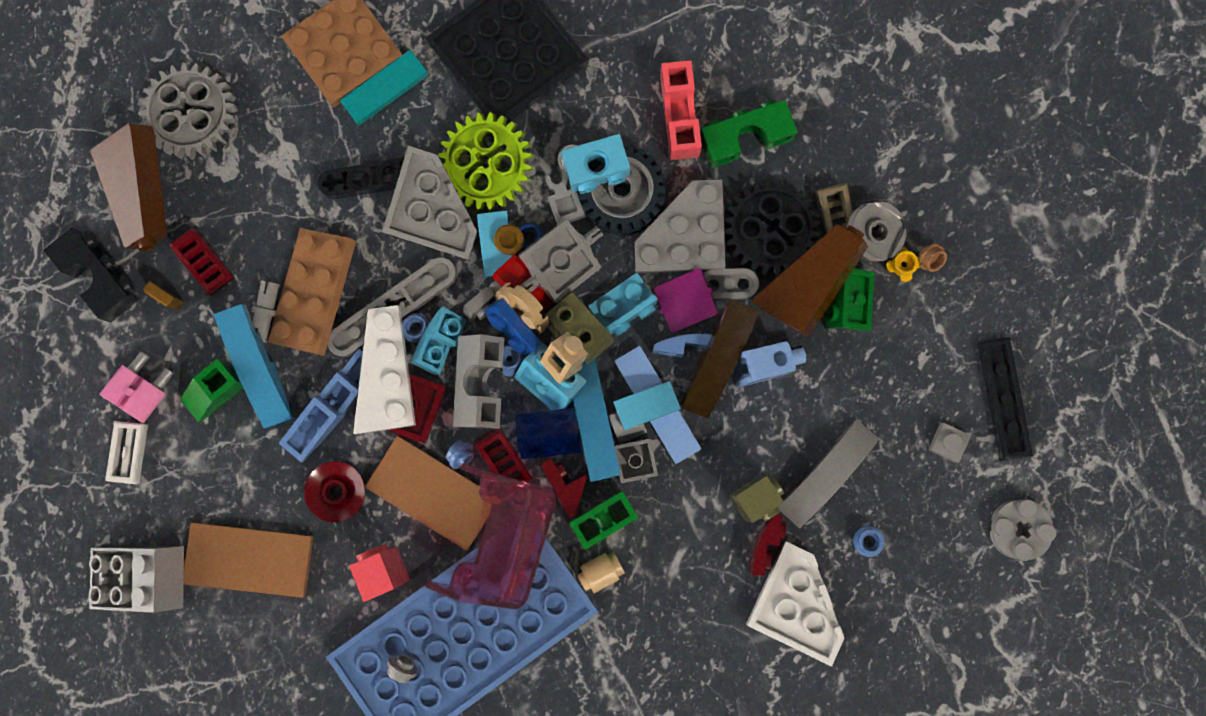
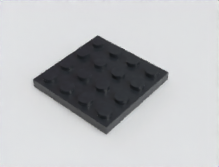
(506, 54)

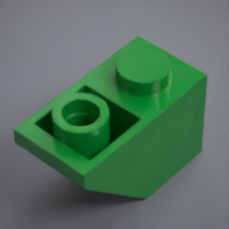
(211, 389)

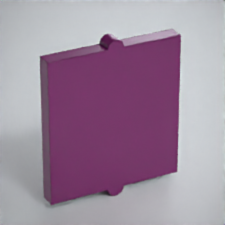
(686, 300)

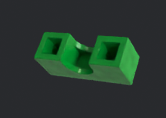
(769, 122)

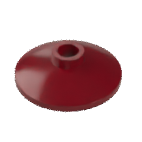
(319, 492)

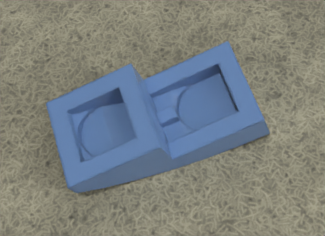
(675, 345)

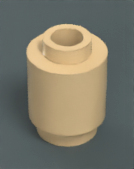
(600, 572)

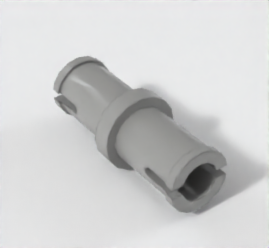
(265, 308)

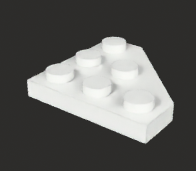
(797, 606)

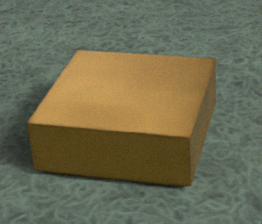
(163, 296)

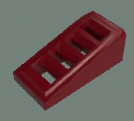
(187, 241)
(505, 443)

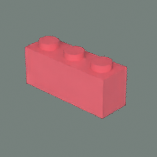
(378, 571)

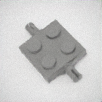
(560, 260)

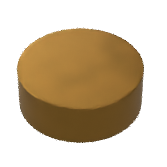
(508, 239)

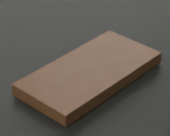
(430, 493)
(248, 559)

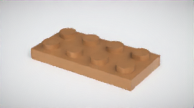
(312, 291)

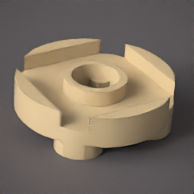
(525, 306)

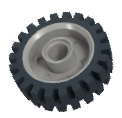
(636, 209)

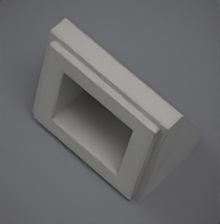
(627, 435)

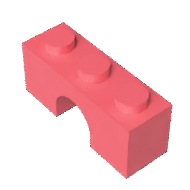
(679, 110)

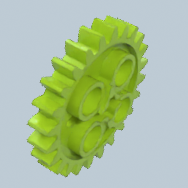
(471, 139)

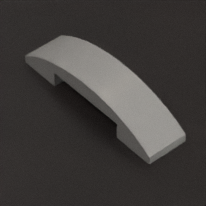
(829, 474)

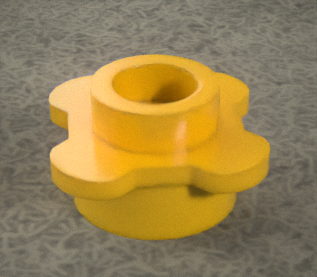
(911, 264)

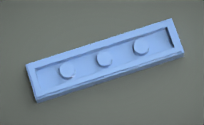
(670, 428)

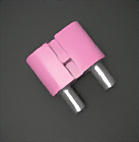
(134, 393)

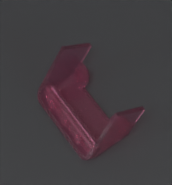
(508, 545)

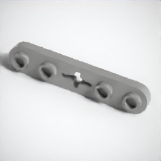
(417, 290)

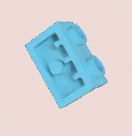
(623, 305)
(543, 384)

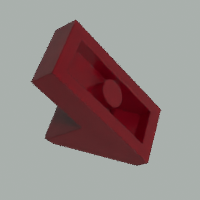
(568, 494)

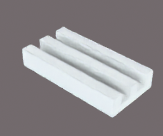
(138, 452)

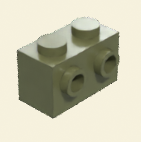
(574, 317)
(758, 499)

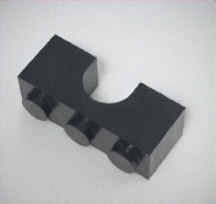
(109, 292)

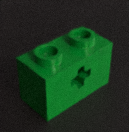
(603, 520)

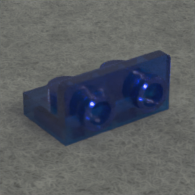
(547, 433)

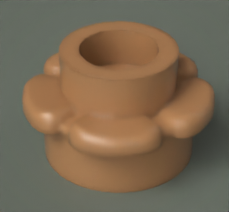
(932, 257)

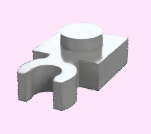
(564, 202)
(477, 305)

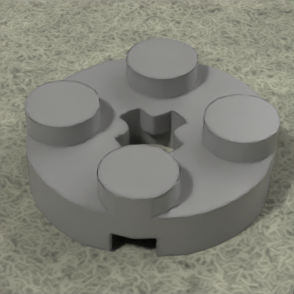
(890, 227)
(1039, 535)

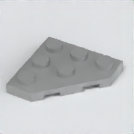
(429, 208)
(685, 233)

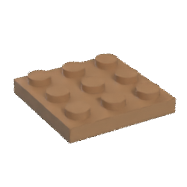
(341, 47)

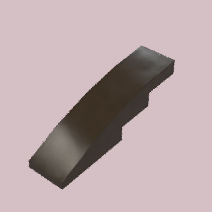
(719, 358)

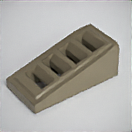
(823, 206)

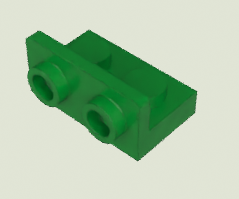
(852, 304)

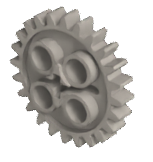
(188, 86)

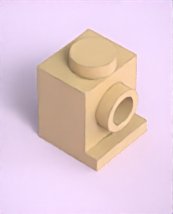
(570, 351)

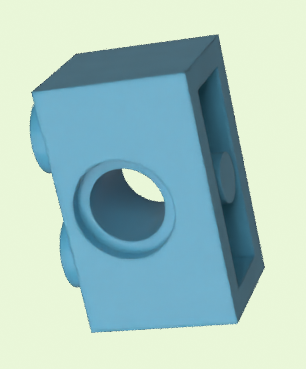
(606, 150)

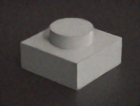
(949, 442)

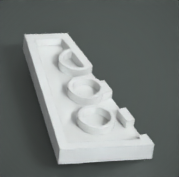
(384, 381)

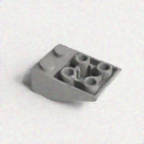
(137, 578)

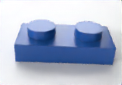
(506, 320)

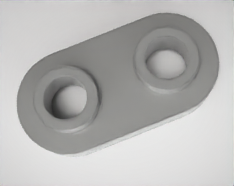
(727, 283)

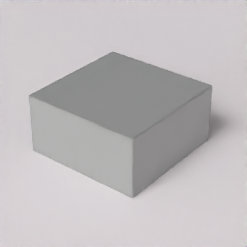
(636, 461)

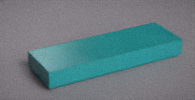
(384, 87)

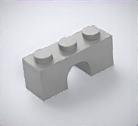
(475, 360)

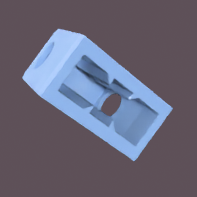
(767, 363)

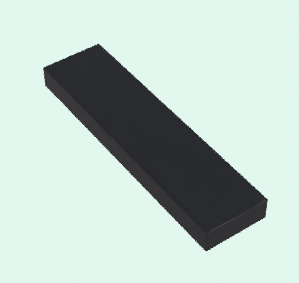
(1005, 399)

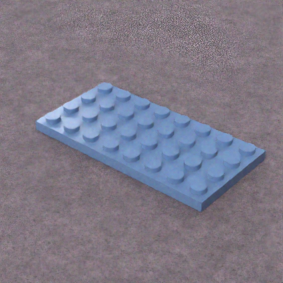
(459, 645)

